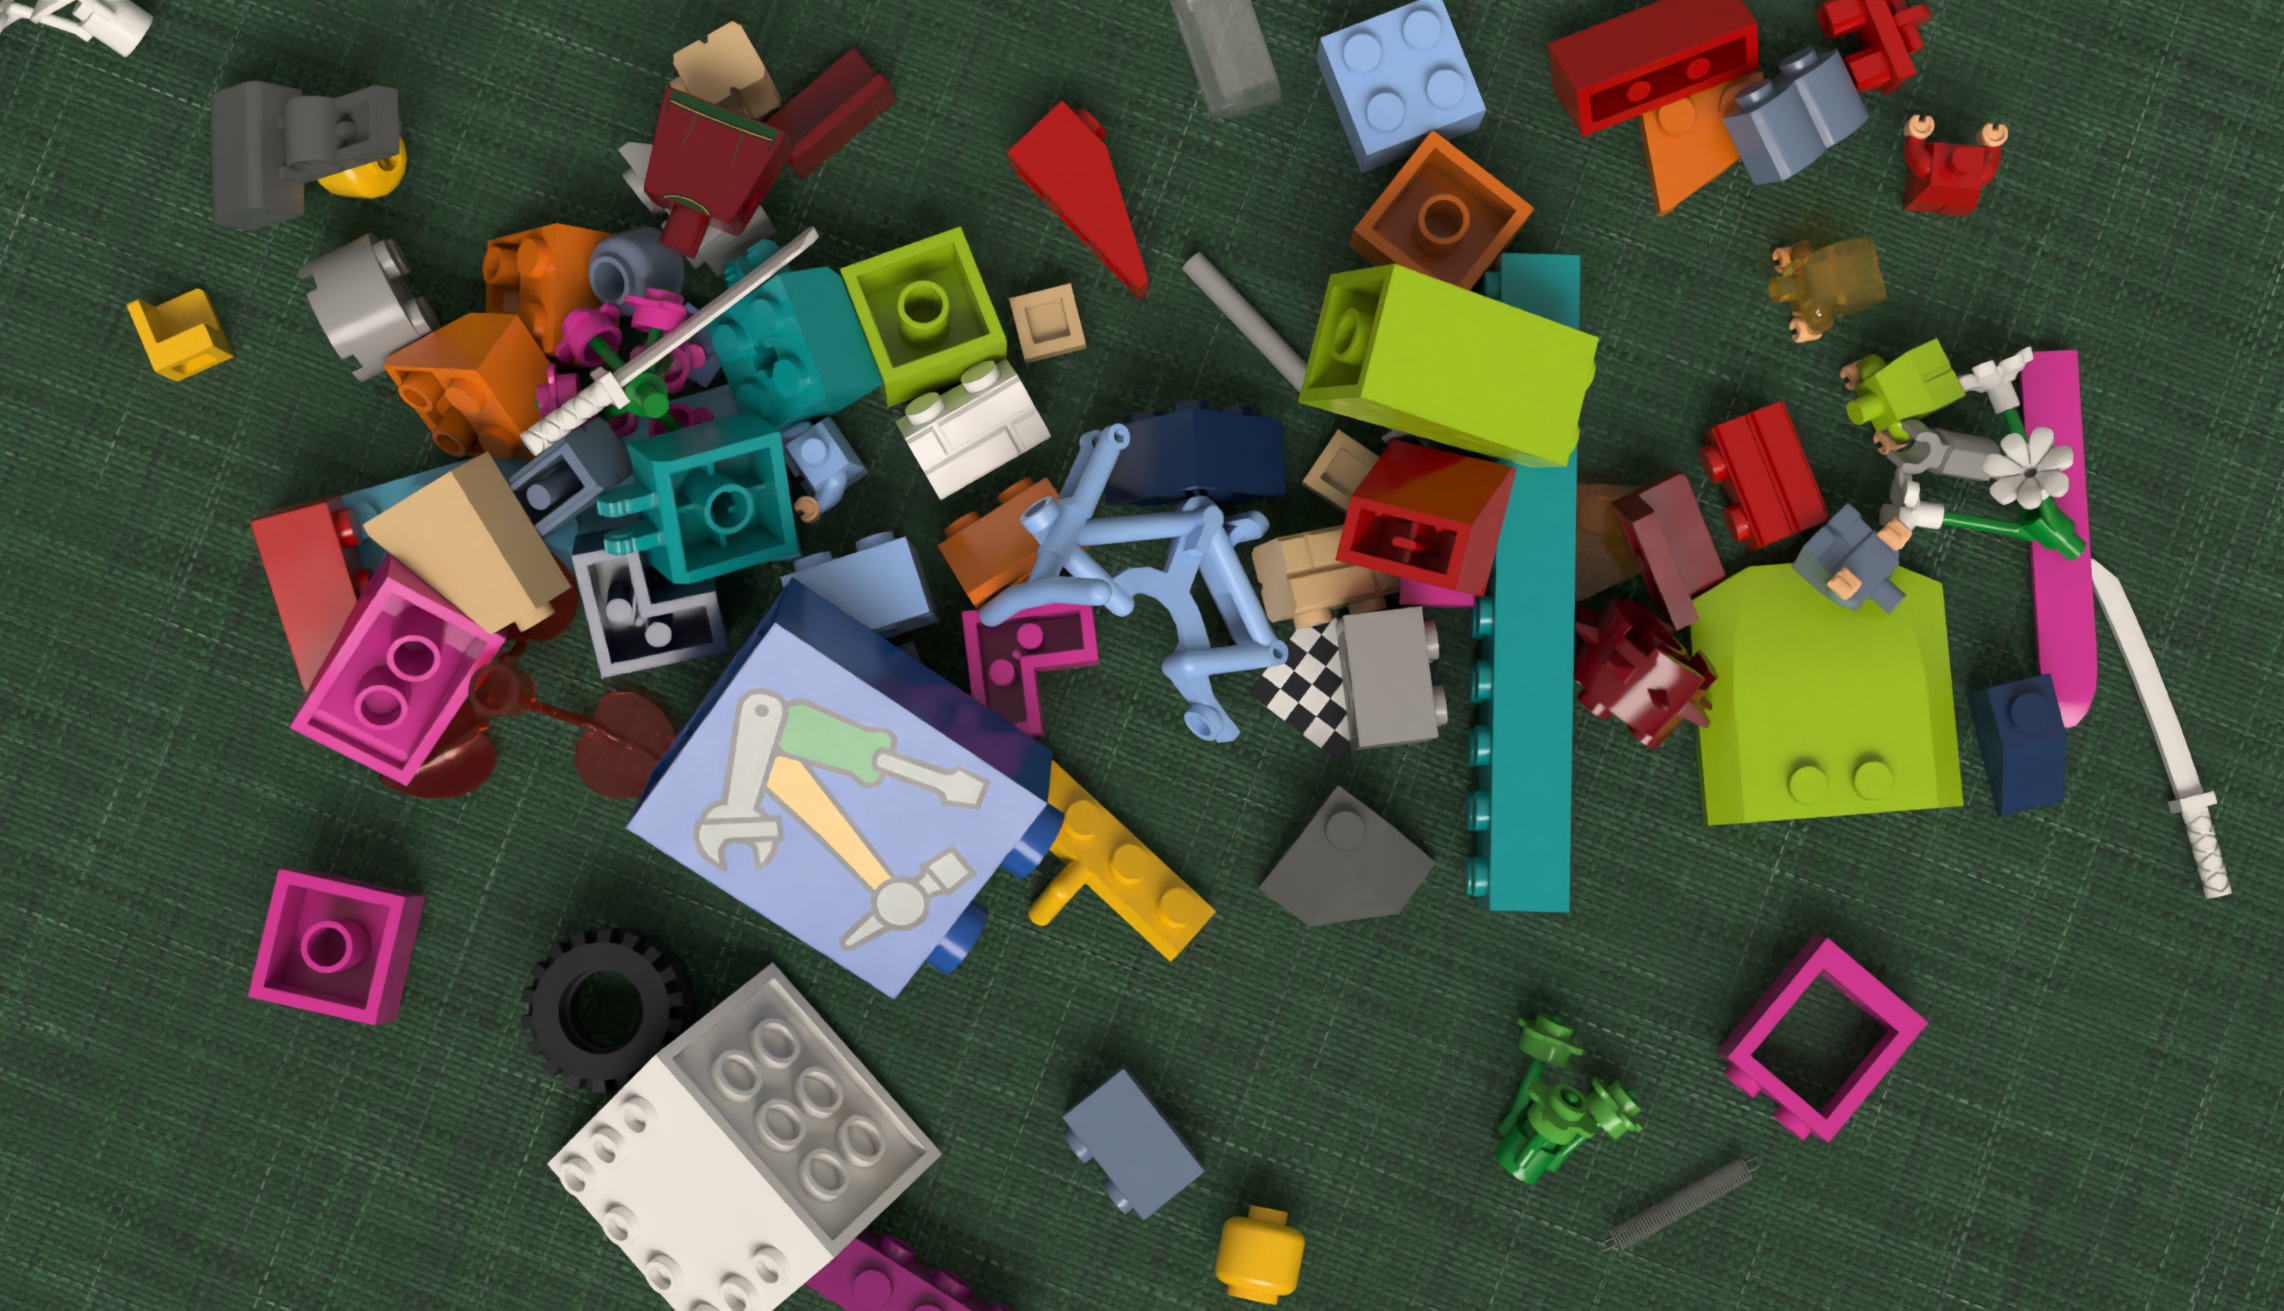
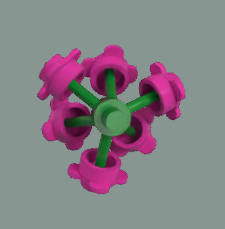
(595, 338)

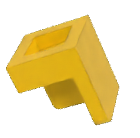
(181, 334)

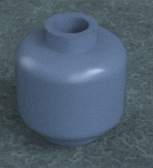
(632, 263)

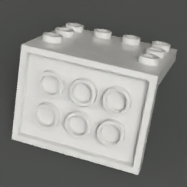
(744, 1154)

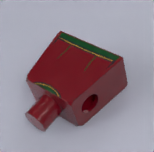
(710, 169)

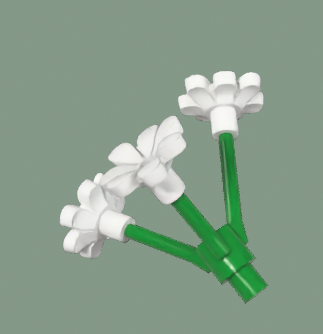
(2027, 473)

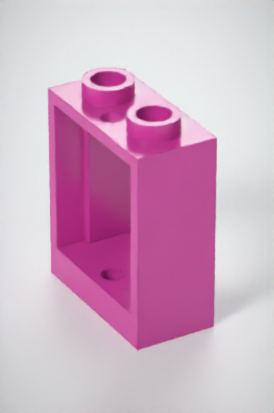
(1865, 991)

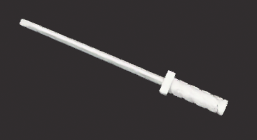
(608, 386)
(2167, 732)

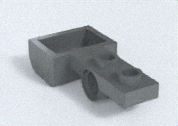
(276, 140)

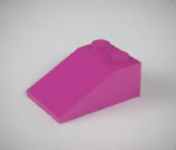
(395, 674)

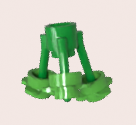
(1558, 1111)

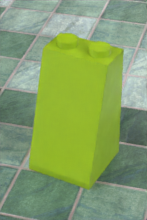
(1449, 366)

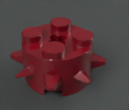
(1639, 671)

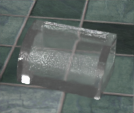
(1228, 56)

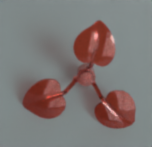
(610, 757)

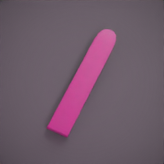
(2062, 587)

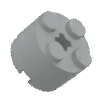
(367, 302)

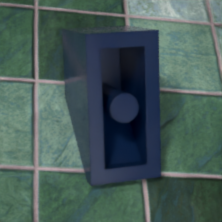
(2021, 742)

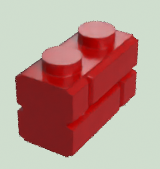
(1763, 477)

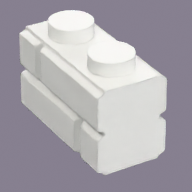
(972, 426)

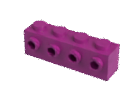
(884, 1276)

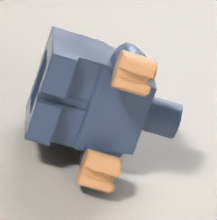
(1853, 561)

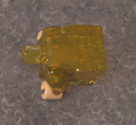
(1826, 283)

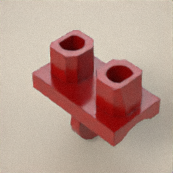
(1885, 34)

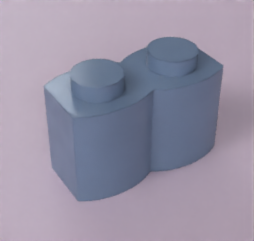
(1795, 116)

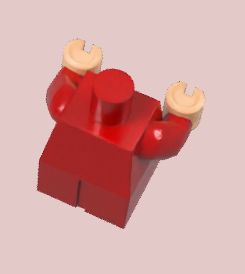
(1948, 175)

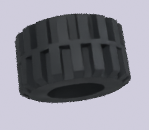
(555, 998)

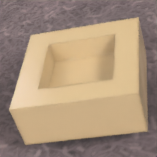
(1048, 323)
(1340, 470)

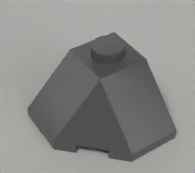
(1346, 865)

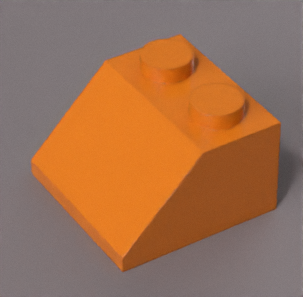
(995, 549)

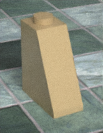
(474, 546)

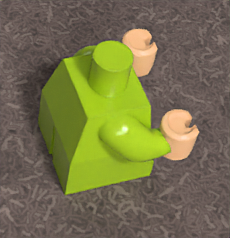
(1900, 391)

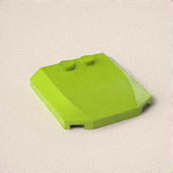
(1823, 701)

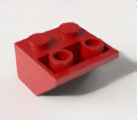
(1428, 517)

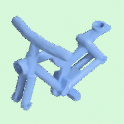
(1198, 540)

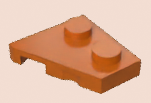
(1689, 142)

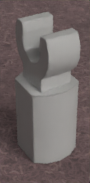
(1944, 452)

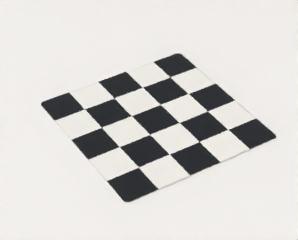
(1310, 689)

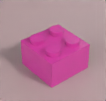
(336, 946)

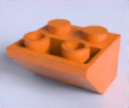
(542, 280)
(474, 384)

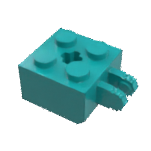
(792, 343)
(706, 499)

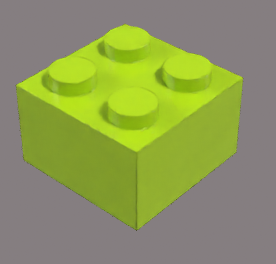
(924, 315)

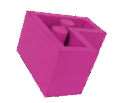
(1010, 655)

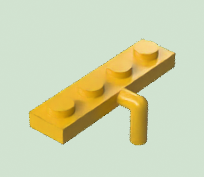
(1119, 870)

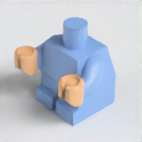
(825, 463)

